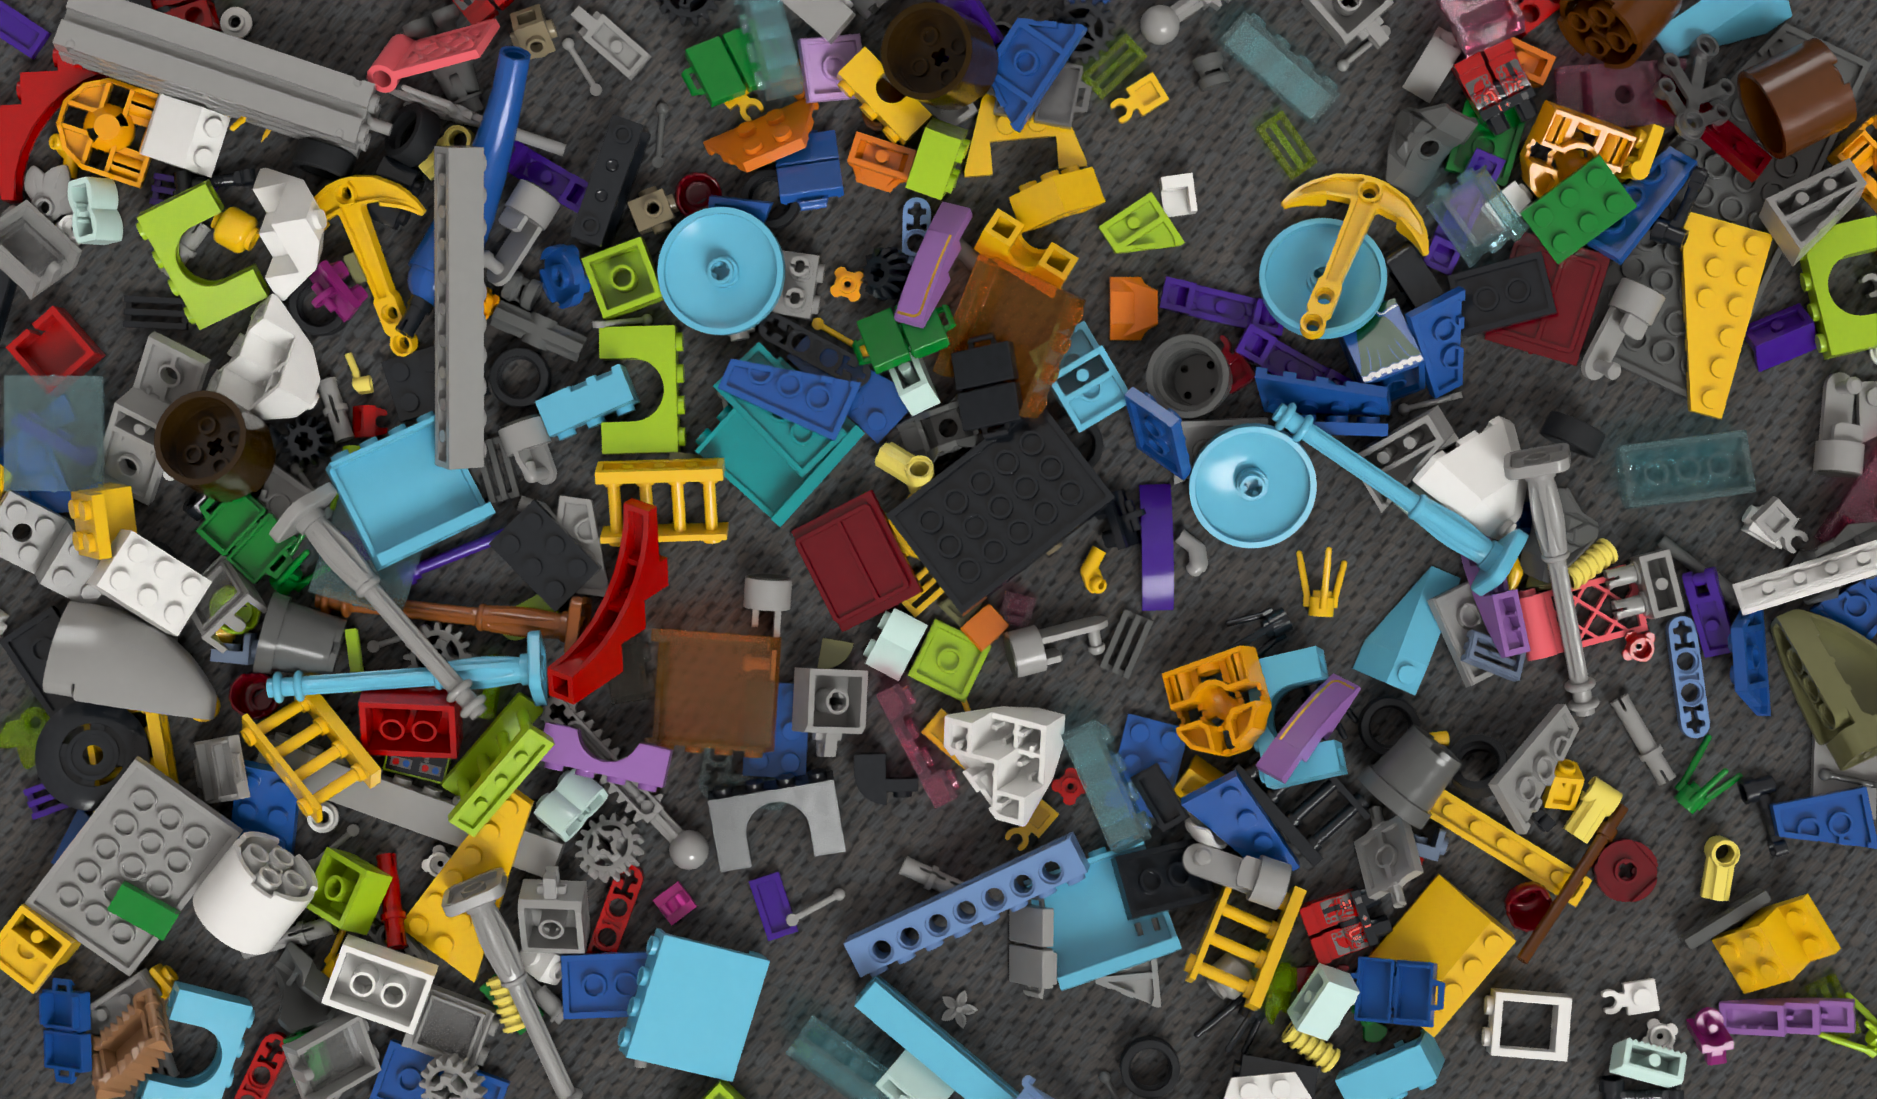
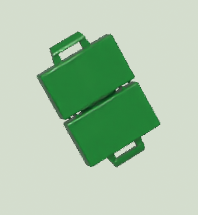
(720, 68)
(890, 342)
(238, 526)

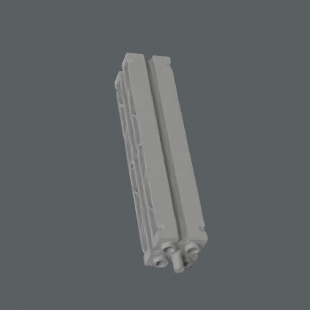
(220, 73)

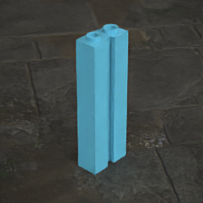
(930, 1043)

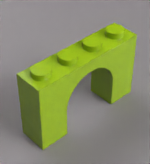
(204, 299)
(1837, 330)
(662, 429)

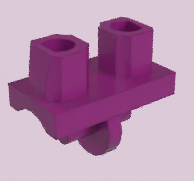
(334, 292)
(1710, 1035)

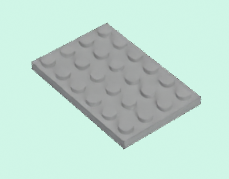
(141, 834)

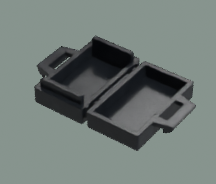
(986, 371)

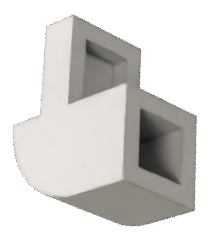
(1433, 65)

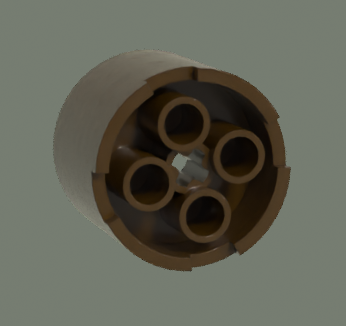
(915, 53)
(191, 441)

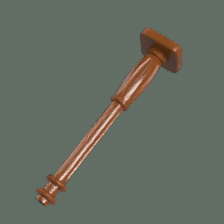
(491, 618)

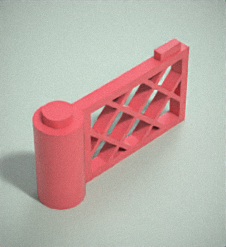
(407, 57)
(1544, 629)

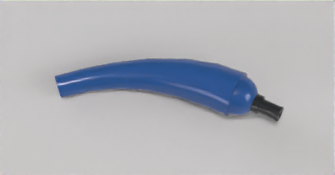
(497, 136)

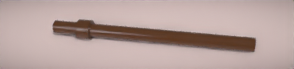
(1604, 834)

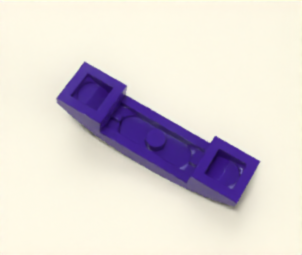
(549, 176)
(1442, 252)
(1216, 306)
(1270, 353)
(1157, 547)

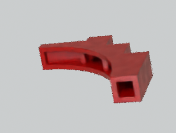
(21, 124)
(621, 615)

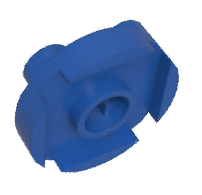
(563, 275)

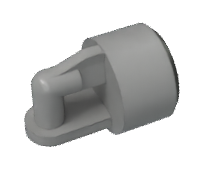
(528, 443)

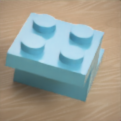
(1088, 381)

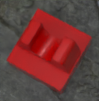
(365, 421)

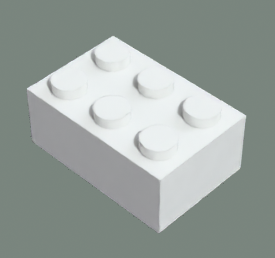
(149, 582)
(379, 984)

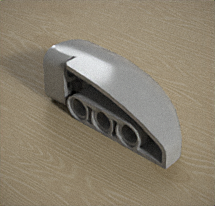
(125, 663)

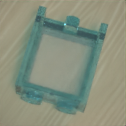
(1475, 215)

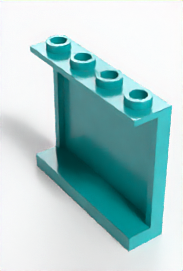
(760, 470)

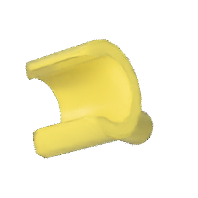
(362, 384)

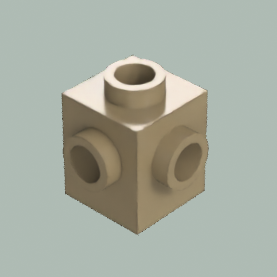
(533, 31)
(642, 207)

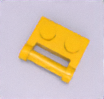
(1642, 153)

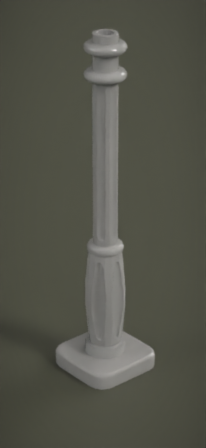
(1538, 468)
(309, 519)
(478, 900)

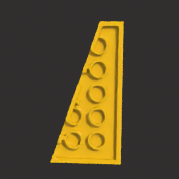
(1718, 294)
(492, 848)

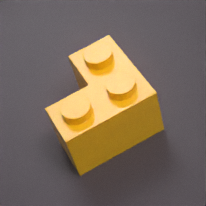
(1056, 197)

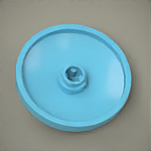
(1297, 261)
(721, 271)
(1252, 485)

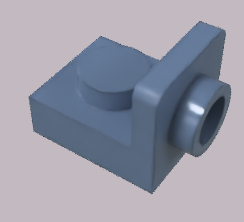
(235, 654)
(1437, 847)

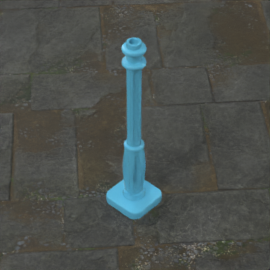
(1448, 527)
(483, 671)

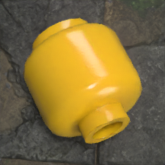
(235, 230)

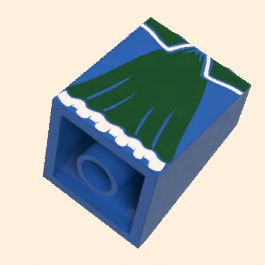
(1386, 353)

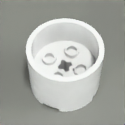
(254, 893)

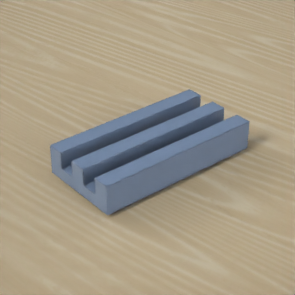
(1471, 659)

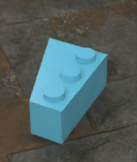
(588, 402)

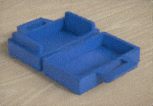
(811, 173)
(1397, 991)
(67, 1044)

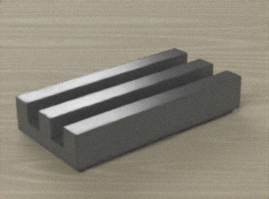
(504, 495)
(1116, 668)

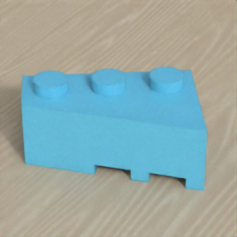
(1393, 1071)

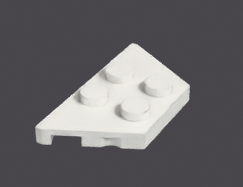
(1267, 1086)

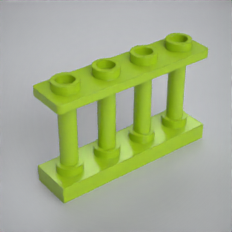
(496, 764)

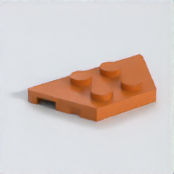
(765, 138)

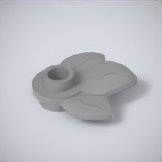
(49, 188)

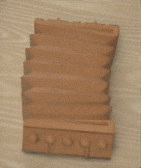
(130, 1046)

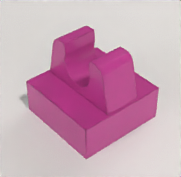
(675, 903)

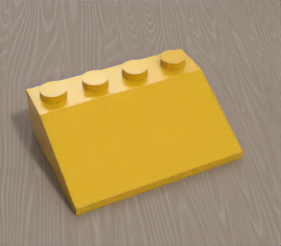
(1455, 934)

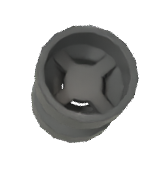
(1212, 66)
(522, 290)

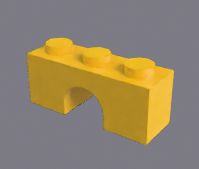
(899, 119)
(1005, 241)

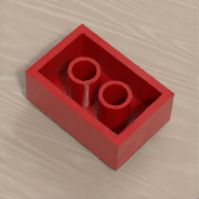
(410, 723)

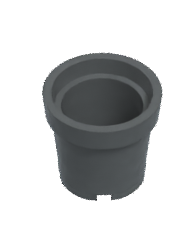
(1170, 384)
(298, 639)
(1411, 775)

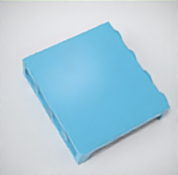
(401, 496)
(1093, 928)
(693, 1006)

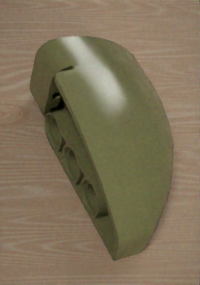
(1832, 681)

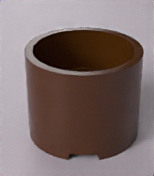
(1615, 28)
(1796, 98)

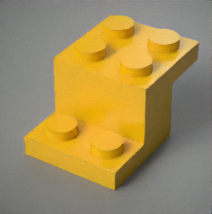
(99, 518)
(1776, 943)
(33, 948)

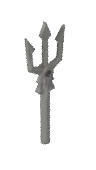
(459, 114)

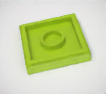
(948, 661)

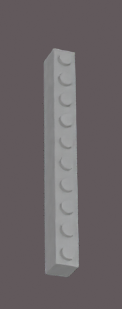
(459, 306)
(414, 807)

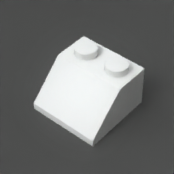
(185, 135)

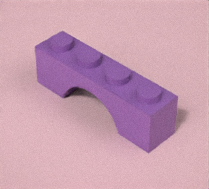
(645, 765)

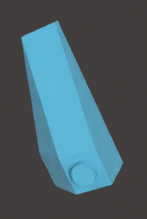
(1724, 20)
(1407, 636)

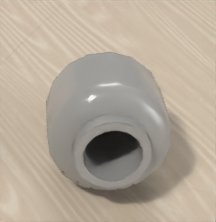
(1235, 966)

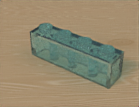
(771, 48)
(1279, 68)
(1106, 785)
(837, 1061)

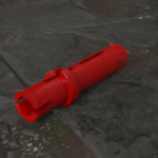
(393, 913)

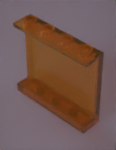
(1019, 310)
(716, 691)

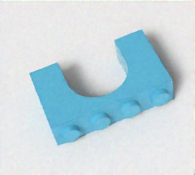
(1282, 675)
(227, 1019)

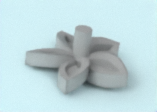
(957, 1008)

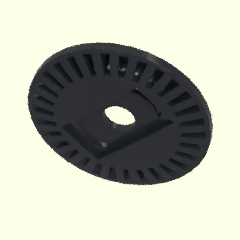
(63, 766)

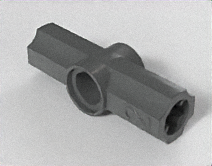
(539, 331)

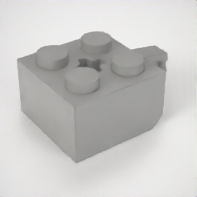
(1353, 21)
(828, 721)
(553, 914)

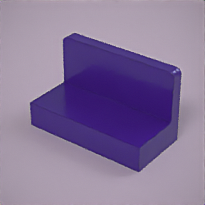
(1781, 337)

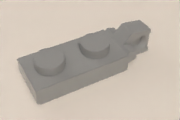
(611, 42)

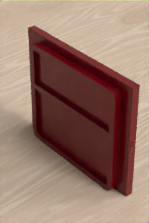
(1575, 290)
(856, 561)

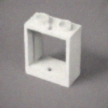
(1559, 1025)

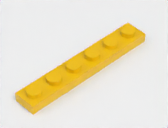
(1505, 845)

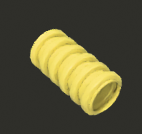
(1592, 562)
(506, 1006)
(1312, 1047)

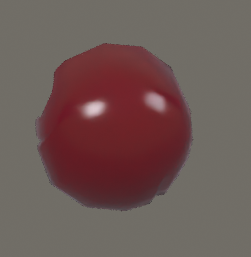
(693, 189)
(243, 700)
(1527, 905)

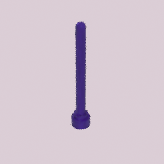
(453, 555)

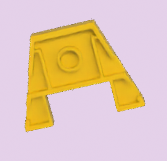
(997, 129)

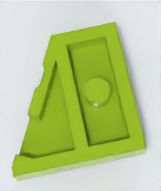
(1141, 228)

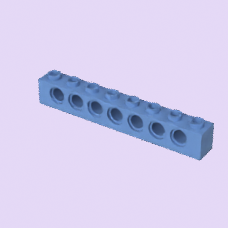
(1063, 850)

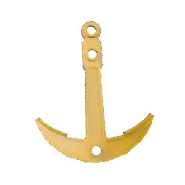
(1360, 214)
(360, 230)

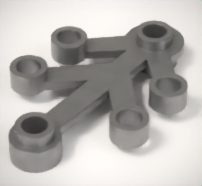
(1688, 120)

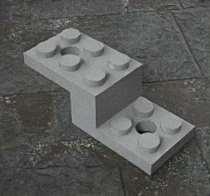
(138, 411)
(48, 549)

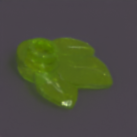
(23, 735)
(1280, 990)

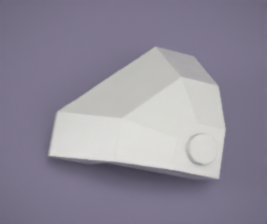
(290, 230)
(270, 366)
(1474, 480)
(1007, 755)

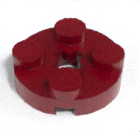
(1643, 870)

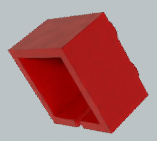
(60, 350)

